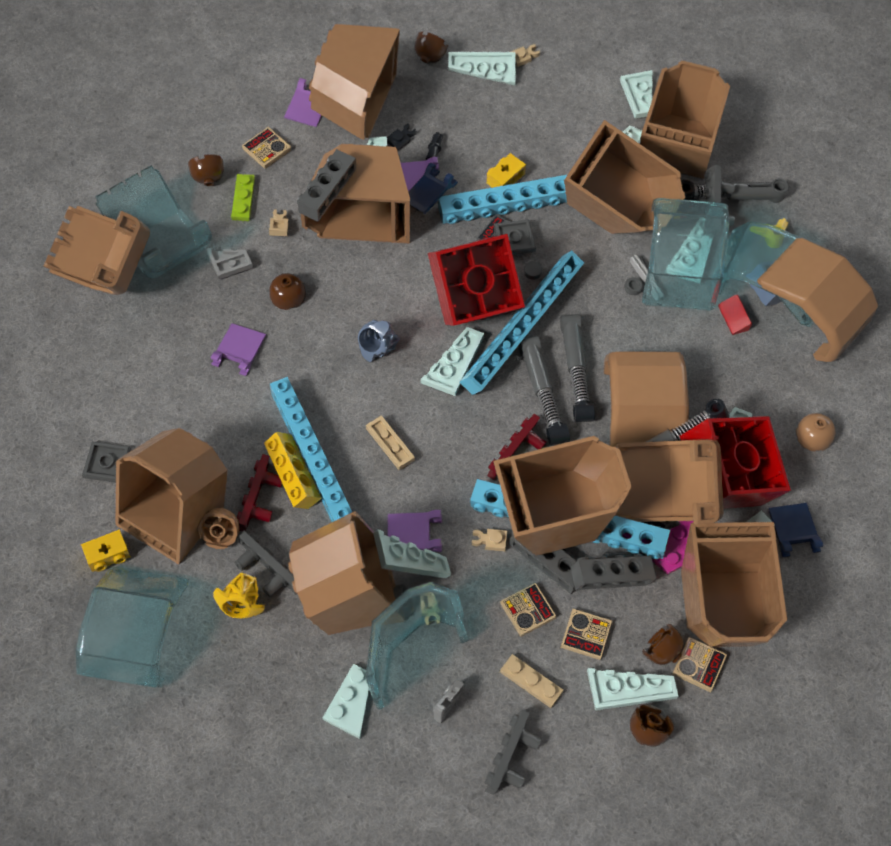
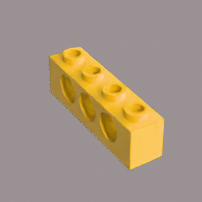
(292, 470)

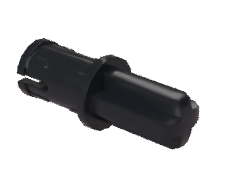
(435, 145)

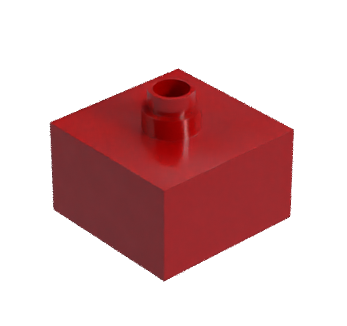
(476, 280)
(749, 459)

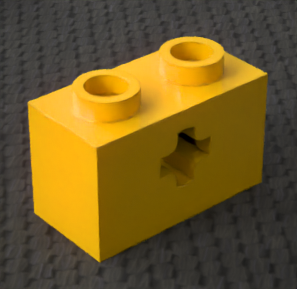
(506, 172)
(96, 548)

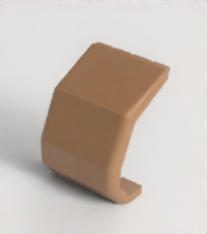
(98, 249)
(826, 290)
(646, 394)
(673, 481)

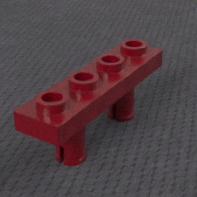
(525, 435)
(249, 500)

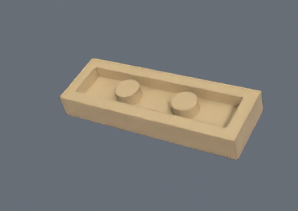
(390, 443)
(531, 681)

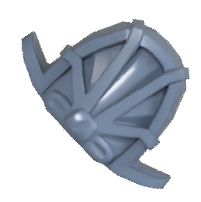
(379, 341)

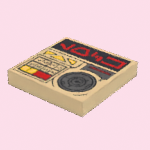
(266, 147)
(528, 609)
(586, 634)
(699, 664)

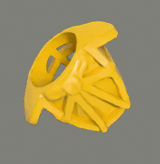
(239, 592)

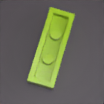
(243, 197)

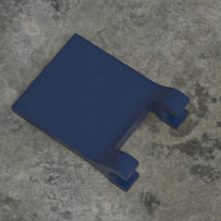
(429, 189)
(794, 526)

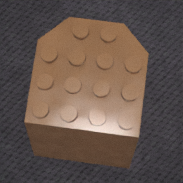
(354, 76)
(685, 116)
(619, 181)
(369, 200)
(168, 490)
(562, 493)
(341, 575)
(721, 600)

